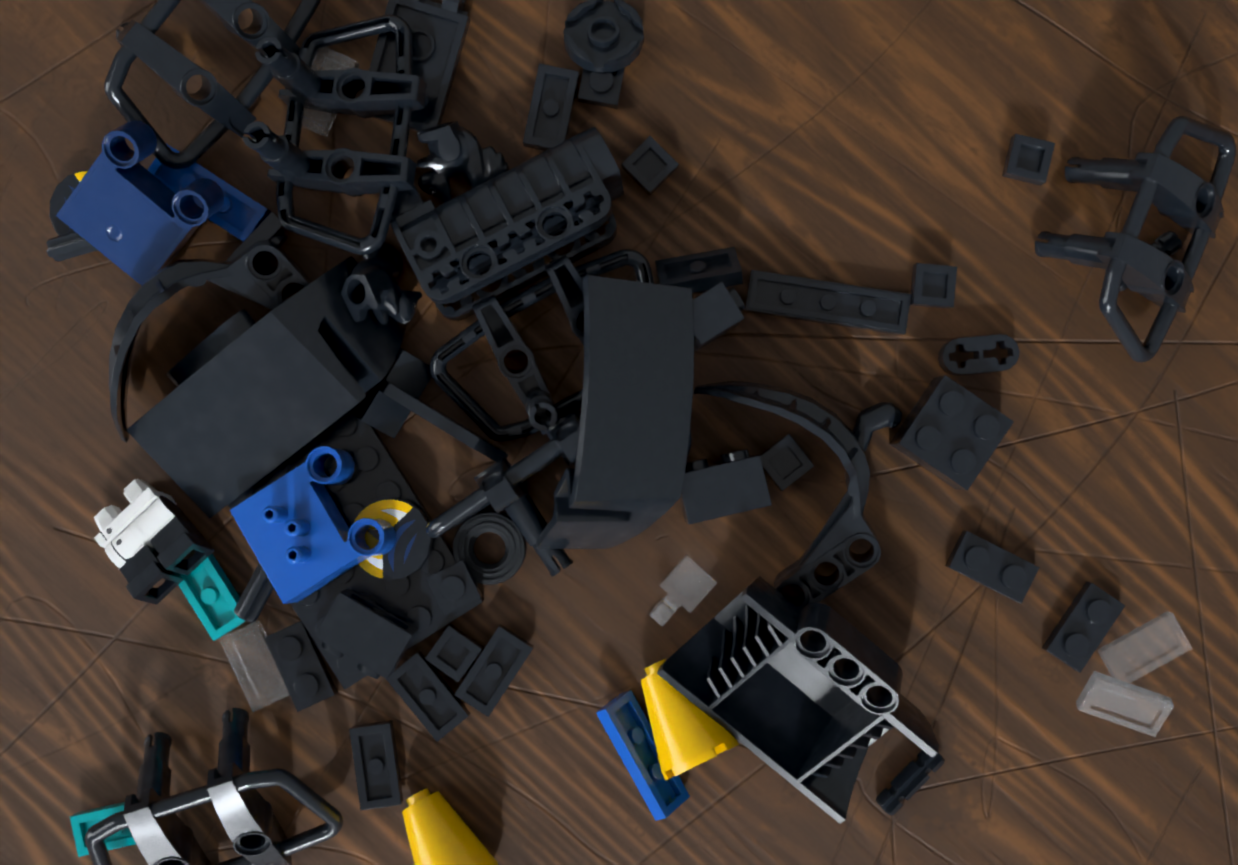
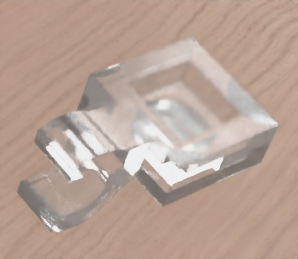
(685, 587)

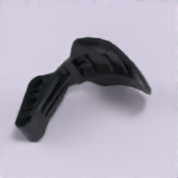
(237, 276)
(847, 520)

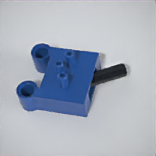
(302, 534)

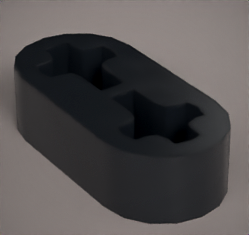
(979, 363)

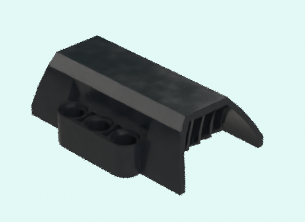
(797, 690)

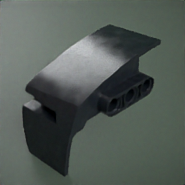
(265, 390)
(631, 414)

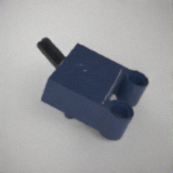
(129, 210)

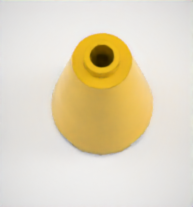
(679, 728)
(439, 833)

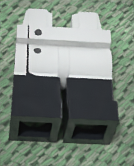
(150, 541)

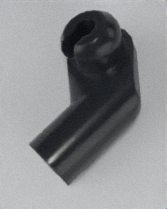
(875, 418)

